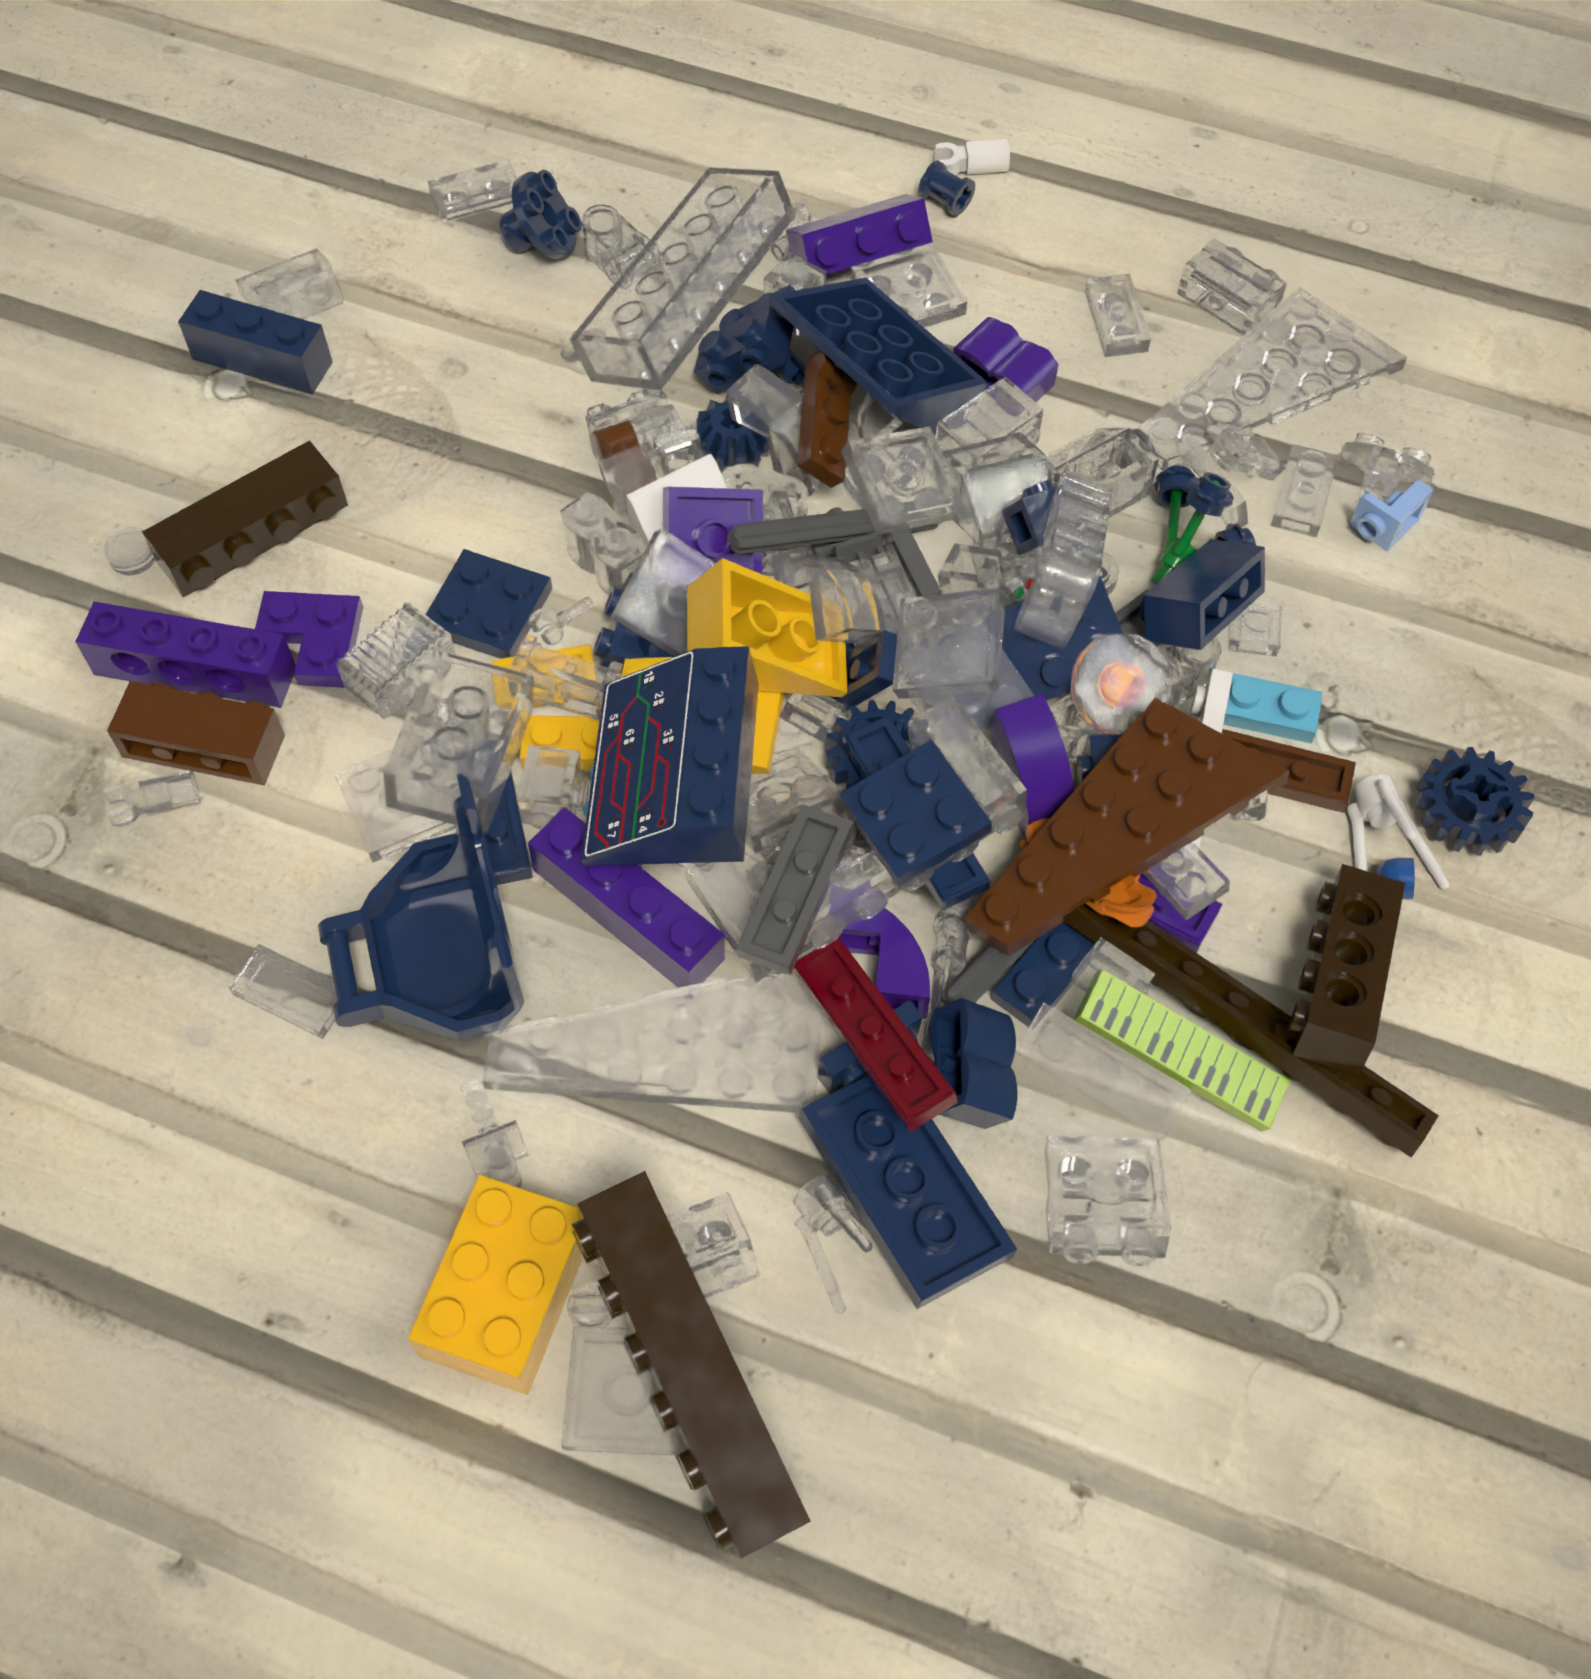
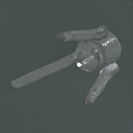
(828, 1210)

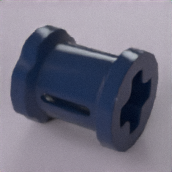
(946, 188)

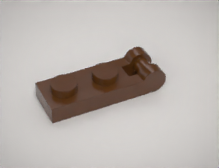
(824, 420)

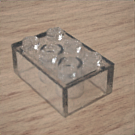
(460, 722)

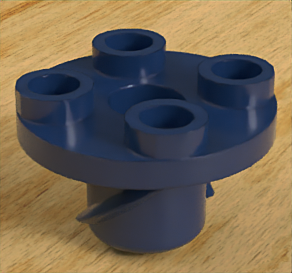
(540, 217)

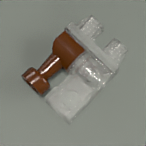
(643, 420)

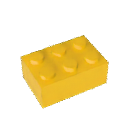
(500, 1286)

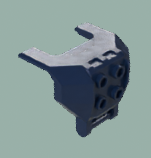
(431, 939)

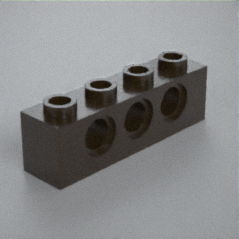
(1348, 971)

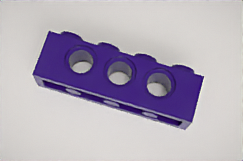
(187, 653)

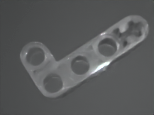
(1067, 560)

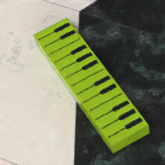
(1182, 1050)

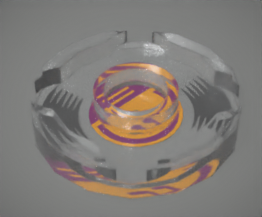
(1118, 680)

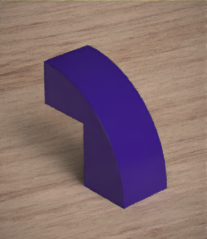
(1035, 753)
(901, 964)

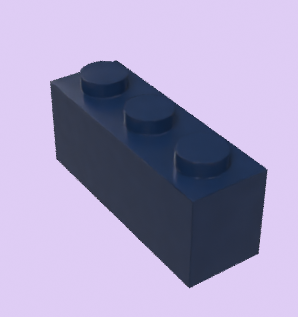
(256, 341)
(1204, 594)

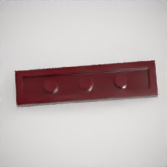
(875, 1035)

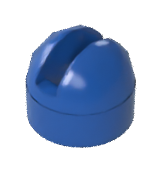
(1401, 870)

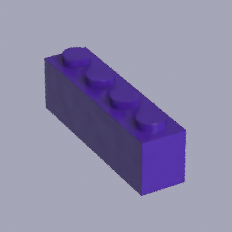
(629, 904)

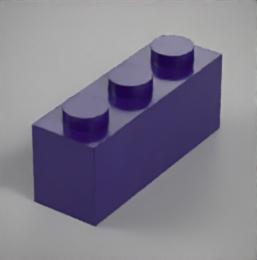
(862, 234)

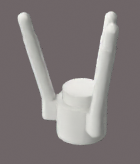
(1382, 806)

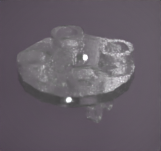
(1385, 466)

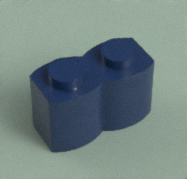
(975, 1056)

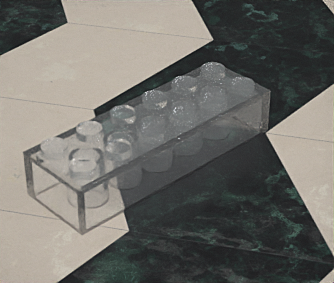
(683, 278)

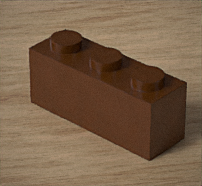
(197, 732)

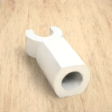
(974, 156)

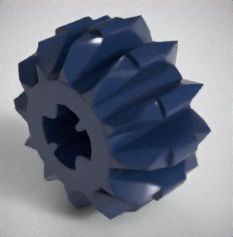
(727, 439)

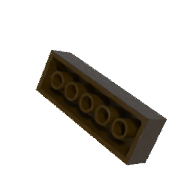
(690, 1366)

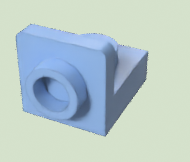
(1391, 520)

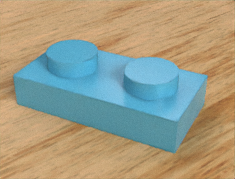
(1273, 708)

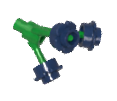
(1209, 495)

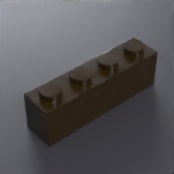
(245, 518)

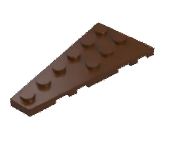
(1129, 813)

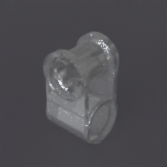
(610, 240)

